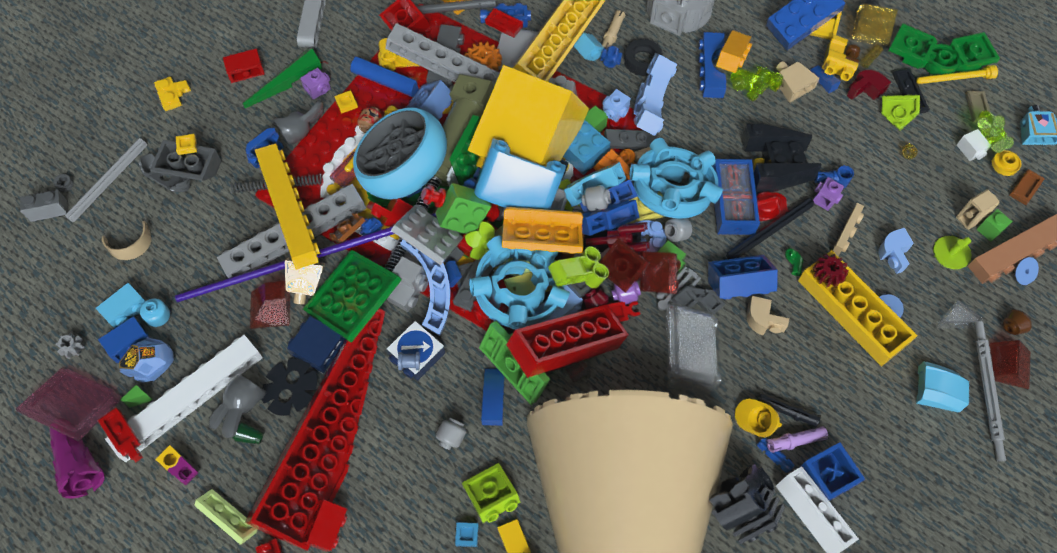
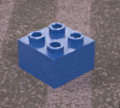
(833, 471)

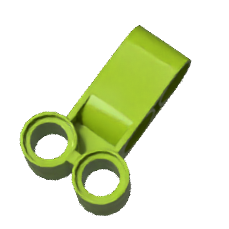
(580, 269)

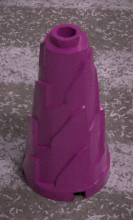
(74, 466)

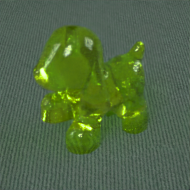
(755, 82)
(993, 129)

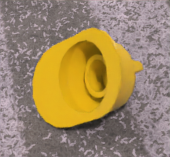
(757, 417)

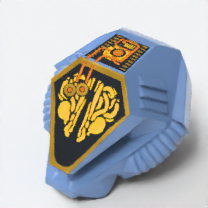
(146, 360)

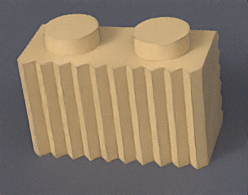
(977, 209)

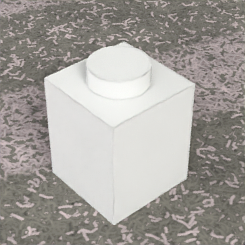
(974, 145)

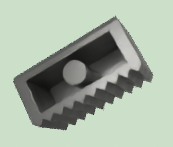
(43, 205)

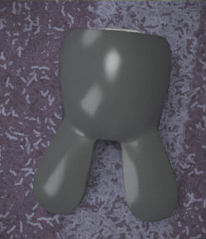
(296, 125)
(238, 399)

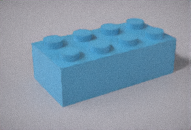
(587, 148)

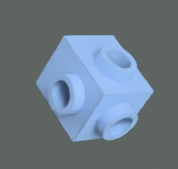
(616, 105)

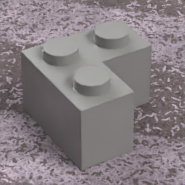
(412, 284)

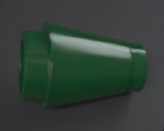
(248, 434)

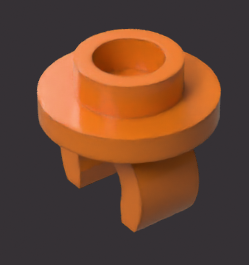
(628, 156)

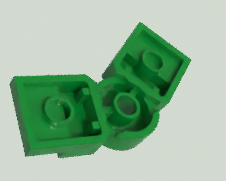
(962, 55)

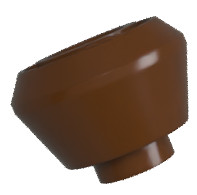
(1017, 322)

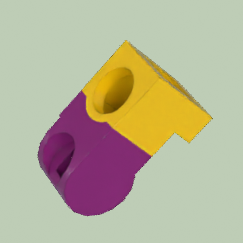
(177, 465)

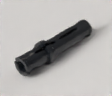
(791, 410)

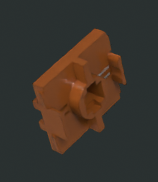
(347, 228)

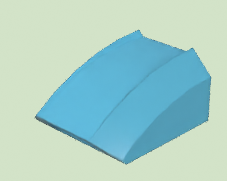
(942, 388)

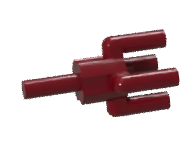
(624, 233)

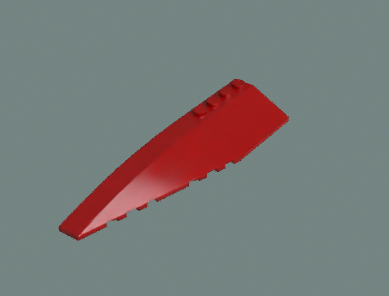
(320, 445)

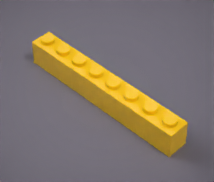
(286, 206)

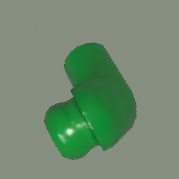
(795, 260)

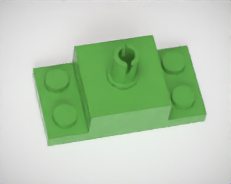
(495, 349)

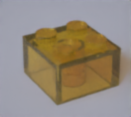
(874, 24)

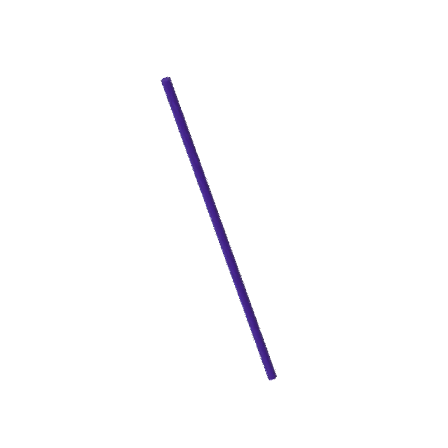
(281, 265)

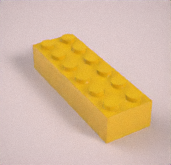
(861, 314)

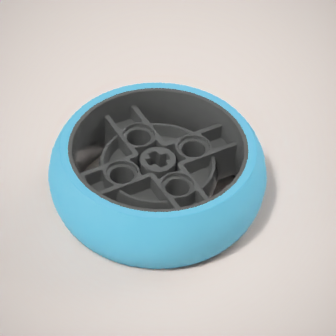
(400, 153)

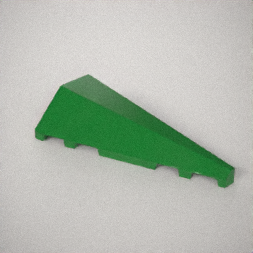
(282, 81)

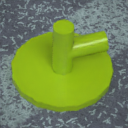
(953, 252)

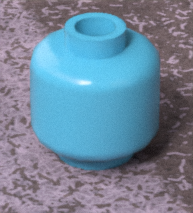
(155, 312)

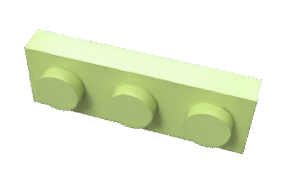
(225, 516)

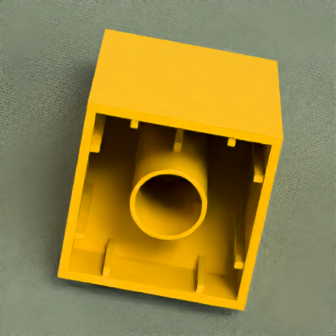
(530, 116)

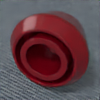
(595, 298)

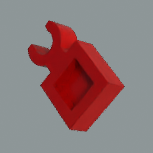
(622, 311)

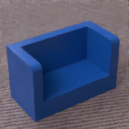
(122, 337)

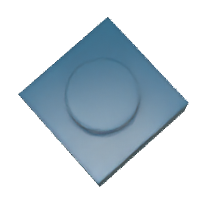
(467, 534)

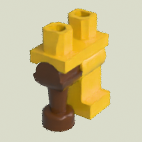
(839, 63)

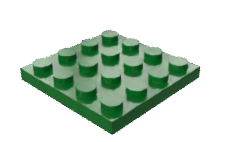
(352, 295)

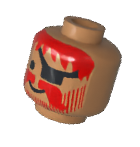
(368, 118)

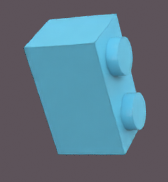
(121, 306)

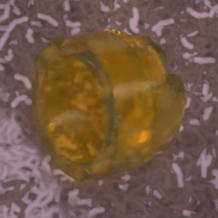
(912, 151)

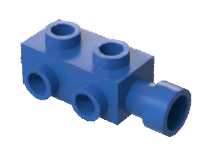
(517, 11)

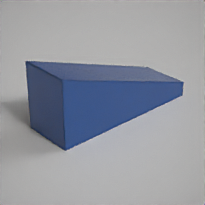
(828, 82)

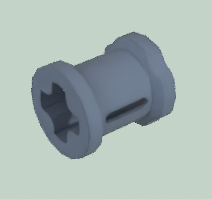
(409, 361)

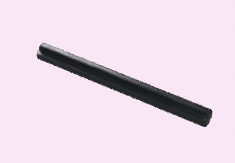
(770, 229)

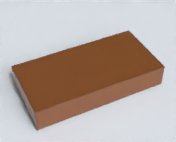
(1027, 187)

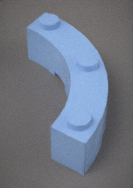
(651, 93)
(439, 290)

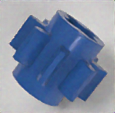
(611, 56)
(370, 226)

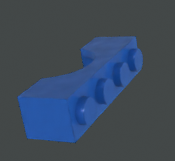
(713, 81)

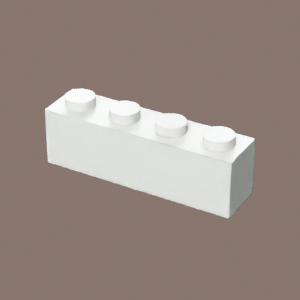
(816, 511)

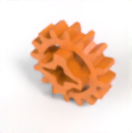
(485, 55)

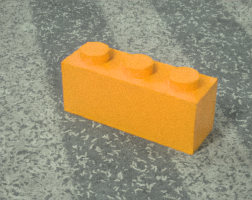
(734, 51)

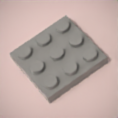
(426, 235)

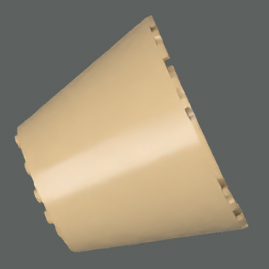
(629, 470)

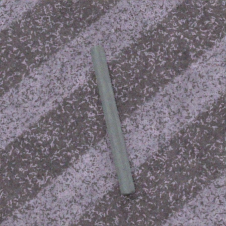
(112, 173)

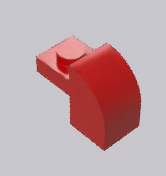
(392, 214)

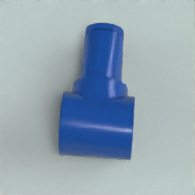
(842, 175)

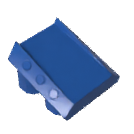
(264, 139)

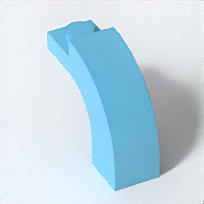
(608, 177)

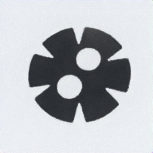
(299, 398)

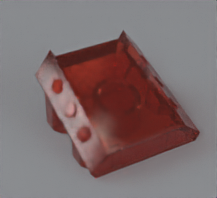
(660, 273)

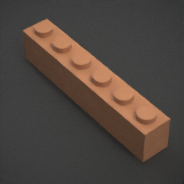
(1009, 254)

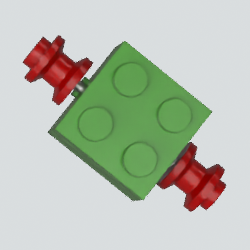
(459, 208)

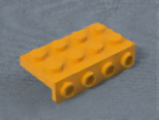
(542, 230)

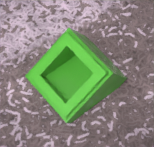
(135, 397)

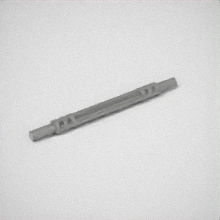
(990, 392)

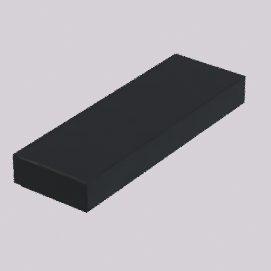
(908, 86)

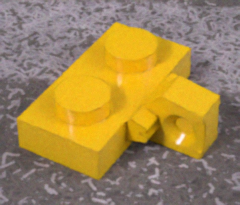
(170, 92)

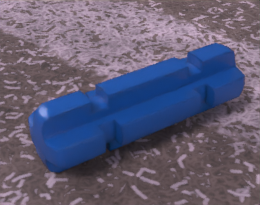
(777, 457)

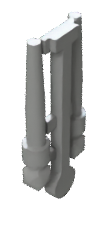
(663, 304)

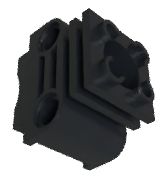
(747, 504)

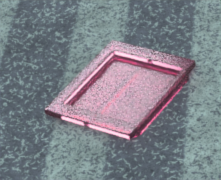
(69, 403)

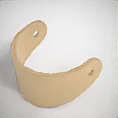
(134, 250)

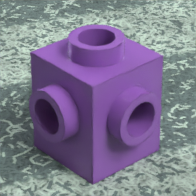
(315, 83)
(831, 191)

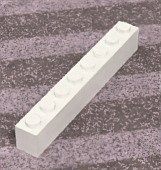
(191, 392)

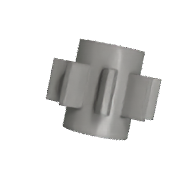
(69, 345)

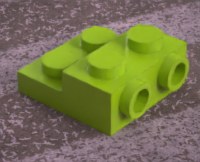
(491, 493)

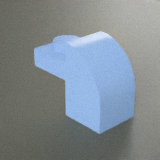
(894, 248)

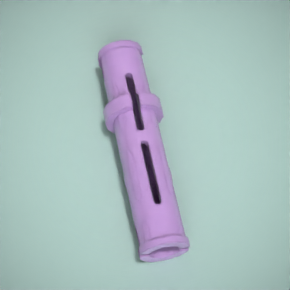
(790, 441)

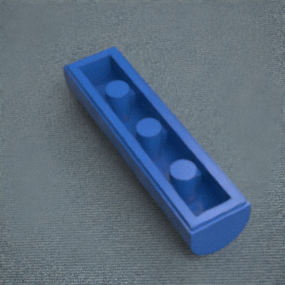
(384, 76)

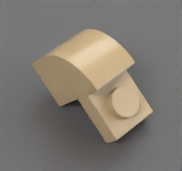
(760, 318)

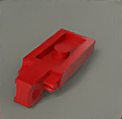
(121, 434)

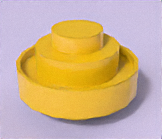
(1006, 163)

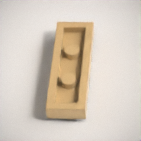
(849, 229)

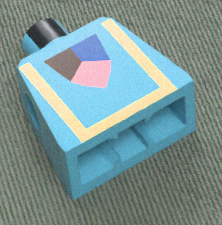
(1038, 127)

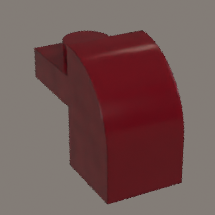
(871, 83)

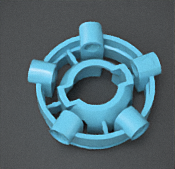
(671, 164)
(518, 306)

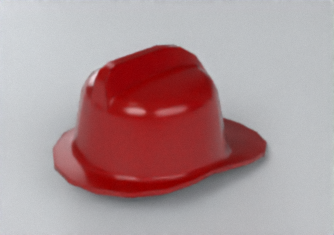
(771, 205)

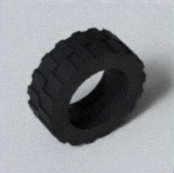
(636, 46)

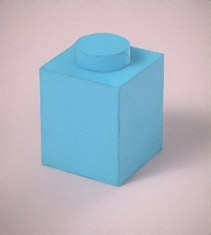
(589, 47)

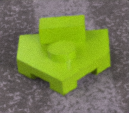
(900, 109)

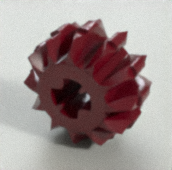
(830, 270)

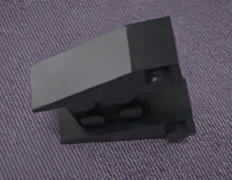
(783, 157)

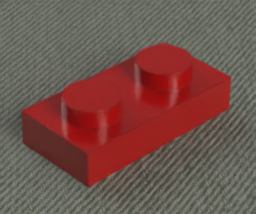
(504, 22)

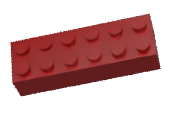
(566, 340)

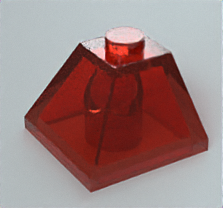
(270, 305)

